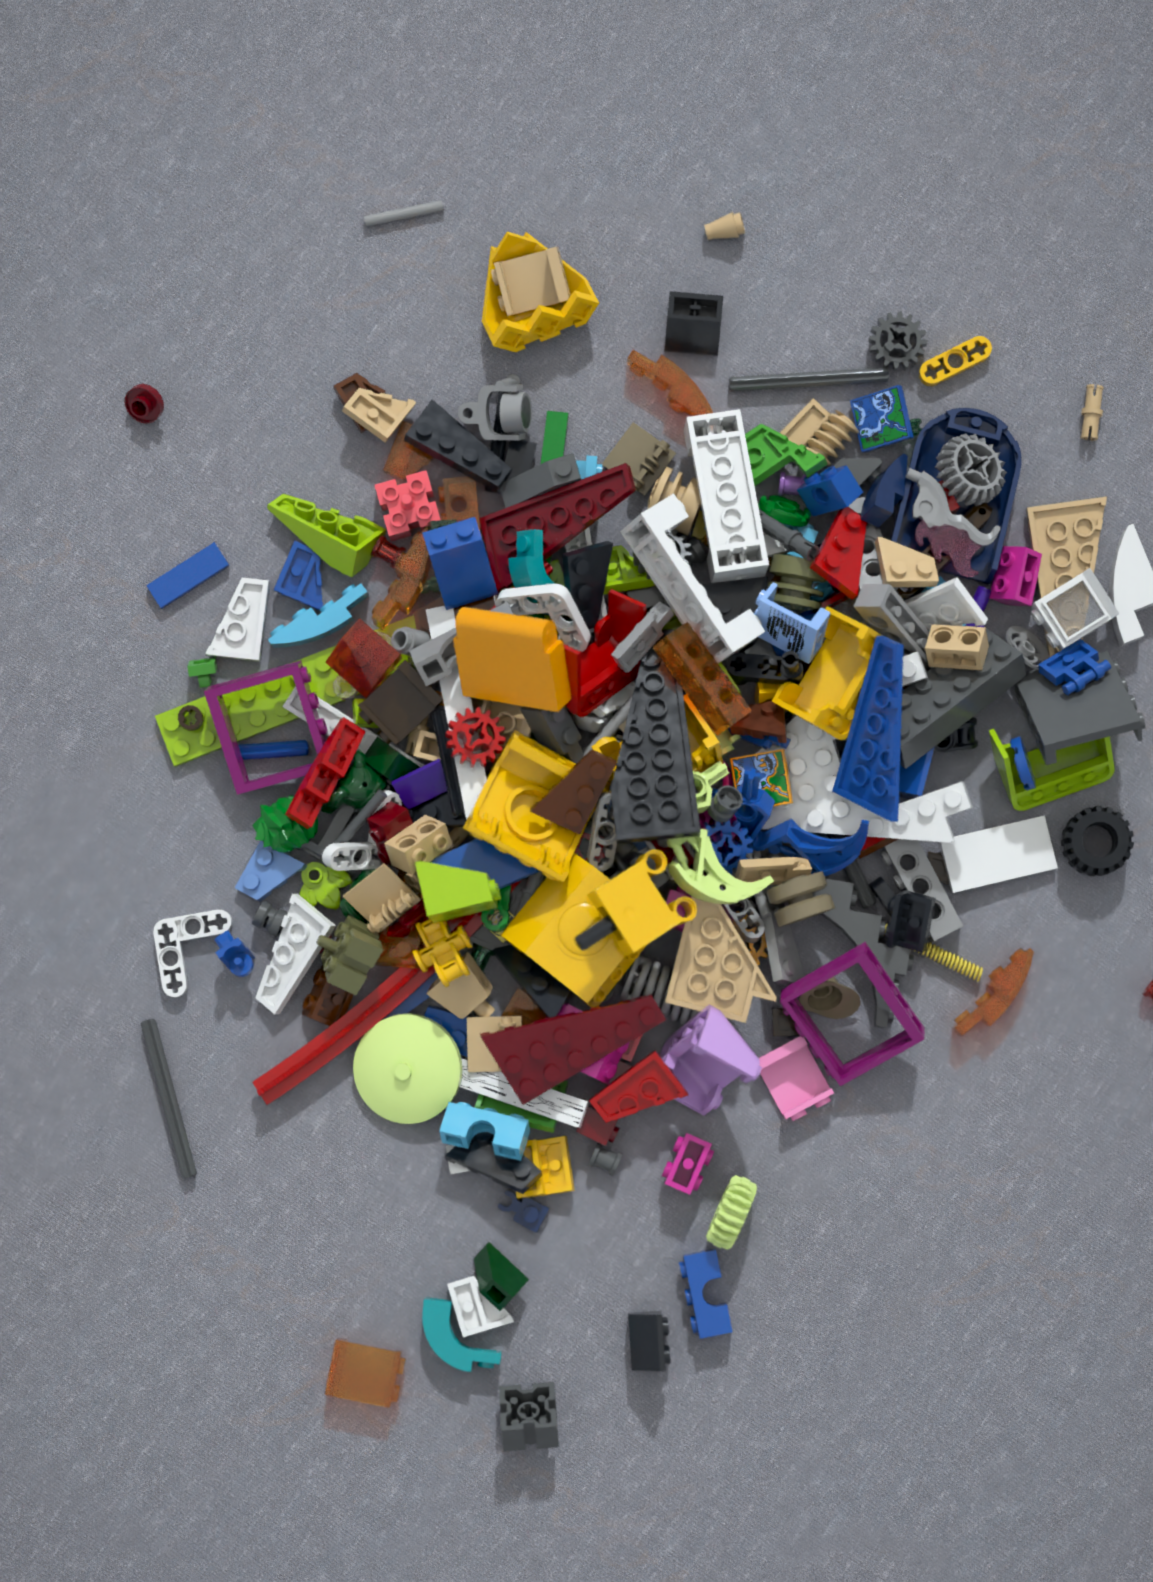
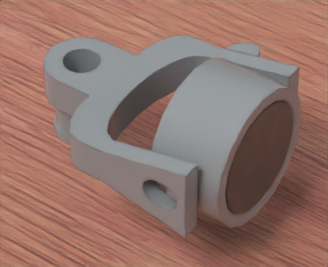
(514, 410)

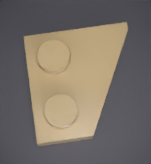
(377, 412)
(905, 566)

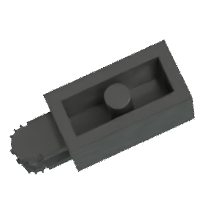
(555, 731)

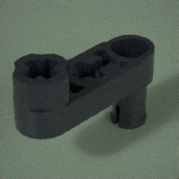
(791, 668)

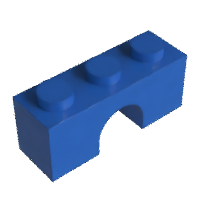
(708, 1319)

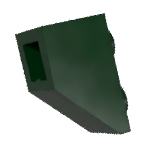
(497, 1276)

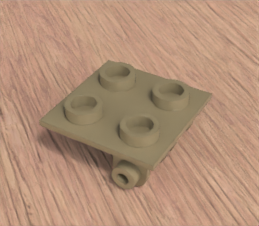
(643, 454)

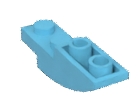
(309, 627)

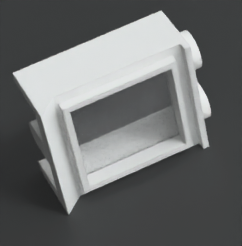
(1074, 610)

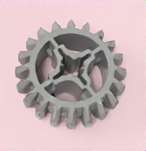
(984, 469)

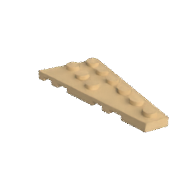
(1068, 542)

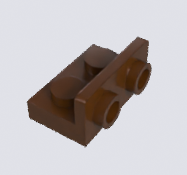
(325, 1002)

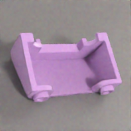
(708, 1057)

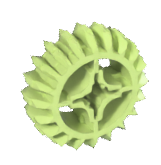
(731, 1212)

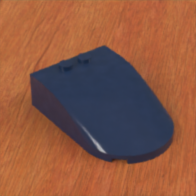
(926, 449)

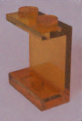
(364, 1373)

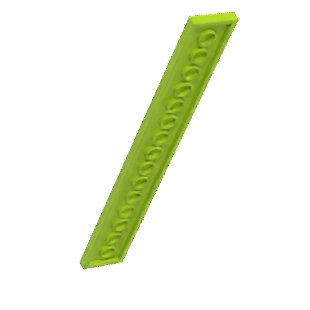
(261, 706)

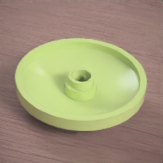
(407, 1068)

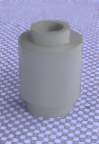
(407, 639)

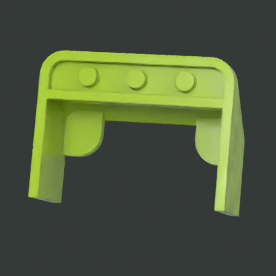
(1075, 770)

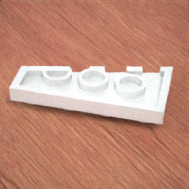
(292, 953)

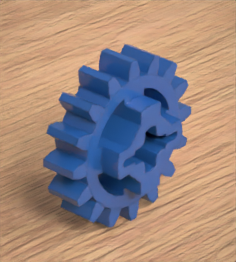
(734, 847)

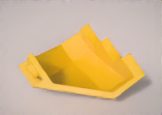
(543, 322)

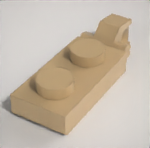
(778, 868)

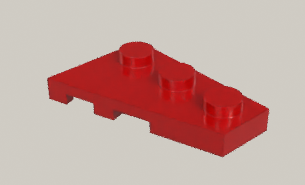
(842, 552)
(640, 1087)

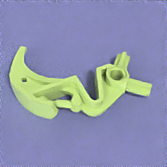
(692, 881)

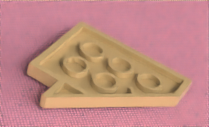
(715, 966)

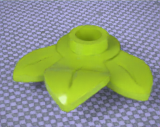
(326, 887)

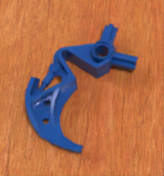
(820, 851)

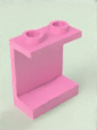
(794, 1079)

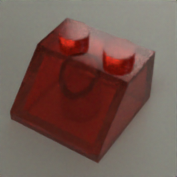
(363, 658)

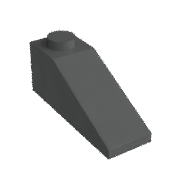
(540, 480)

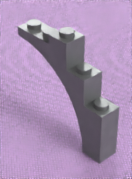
(867, 928)

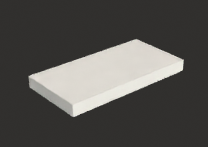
(998, 854)

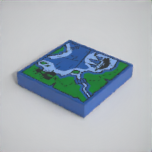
(881, 419)

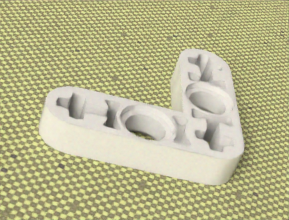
(553, 600)
(349, 849)
(180, 935)

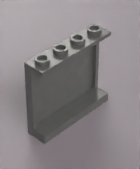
(1080, 717)

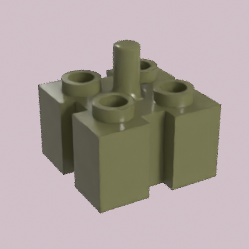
(350, 955)

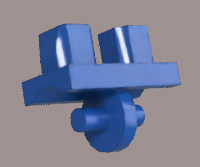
(234, 954)

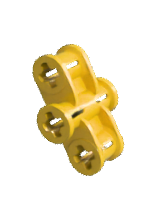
(442, 950)

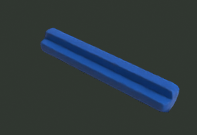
(274, 749)

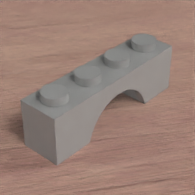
(438, 656)

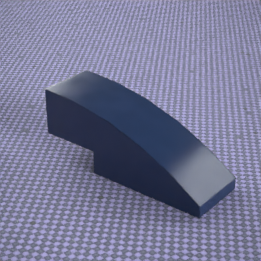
(885, 493)

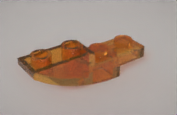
(683, 393)
(412, 570)
(1005, 986)

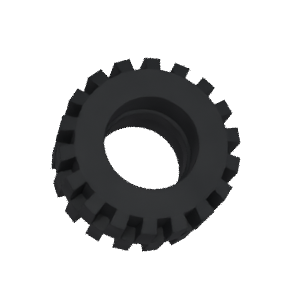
(1119, 833)

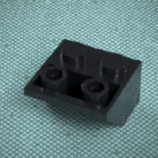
(693, 323)
(647, 1341)

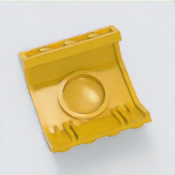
(503, 814)
(551, 922)

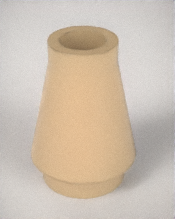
(725, 227)

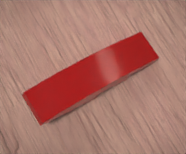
(325, 772)

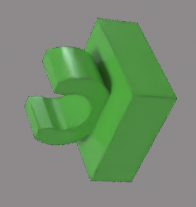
(203, 669)

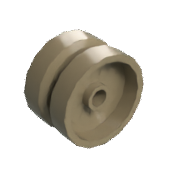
(800, 898)

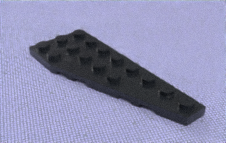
(654, 770)

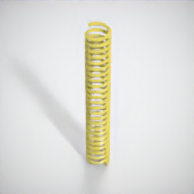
(956, 960)

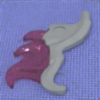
(944, 530)

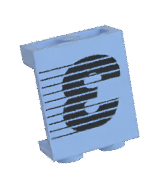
(788, 629)

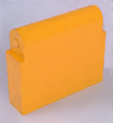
(511, 659)

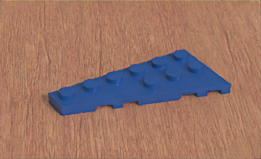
(872, 749)

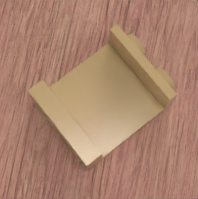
(531, 281)

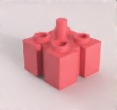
(407, 504)

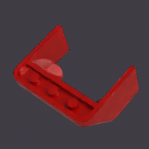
(594, 672)

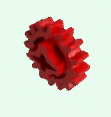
(466, 731)

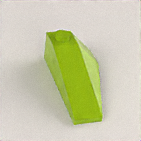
(334, 538)

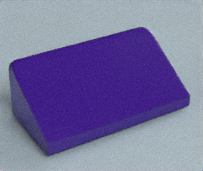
(421, 784)

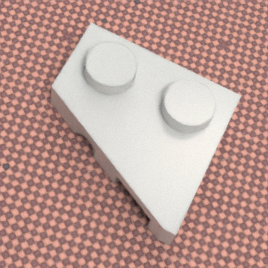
(473, 1309)

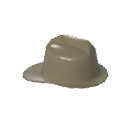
(831, 1000)

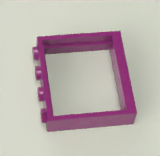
(227, 736)
(820, 1048)

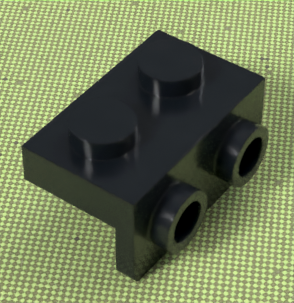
(910, 921)

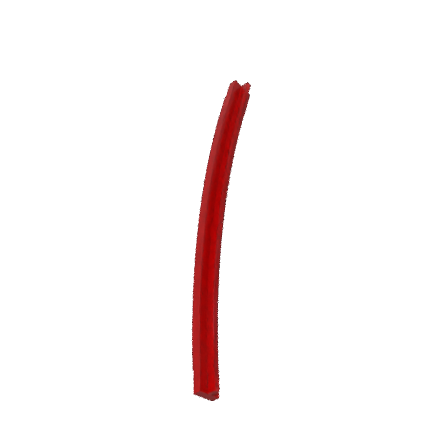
(354, 1023)

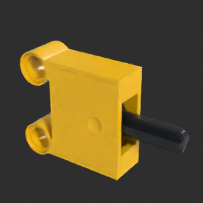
(634, 908)

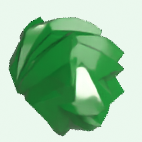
(279, 830)

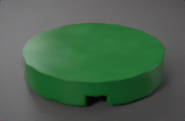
(784, 510)

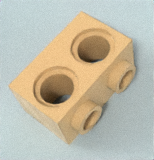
(957, 647)
(418, 842)

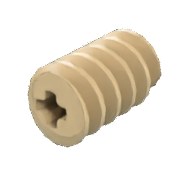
(832, 435)

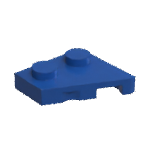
(301, 577)

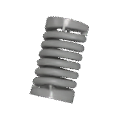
(649, 979)

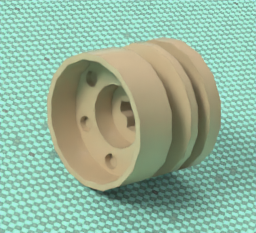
(687, 495)

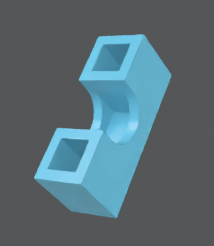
(464, 1122)

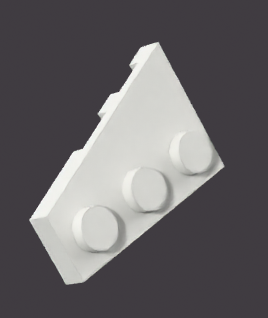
(946, 605)
(243, 624)

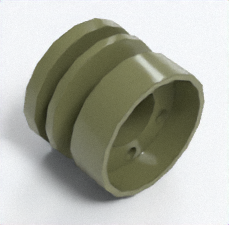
(795, 583)

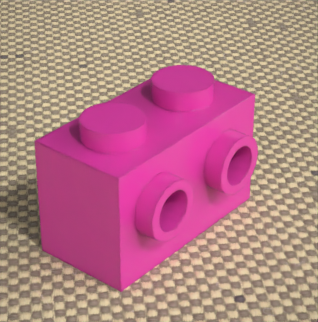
(1016, 576)
(687, 1164)

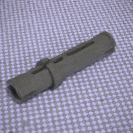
(789, 538)

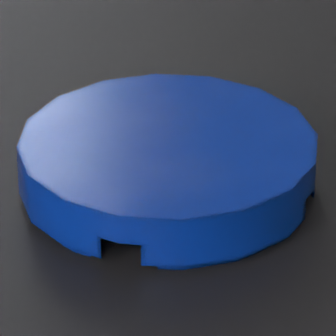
(1022, 763)

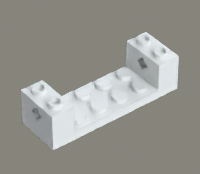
(727, 496)
(678, 585)

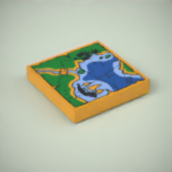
(773, 774)

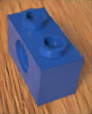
(829, 490)

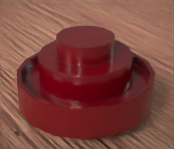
(144, 403)

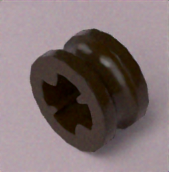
(182, 720)

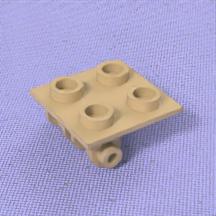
(381, 898)
(478, 1054)

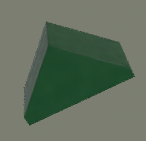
(388, 760)

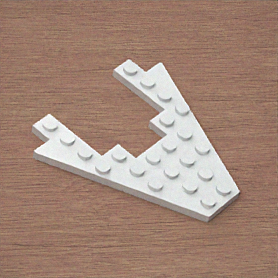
(816, 809)

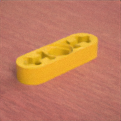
(975, 359)

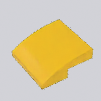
(554, 1161)

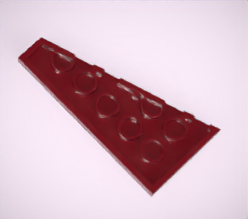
(558, 513)
(560, 1046)

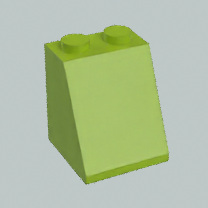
(455, 891)

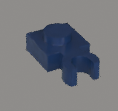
(528, 1212)

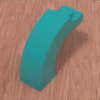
(528, 566)
(439, 1333)

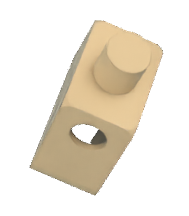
(464, 993)

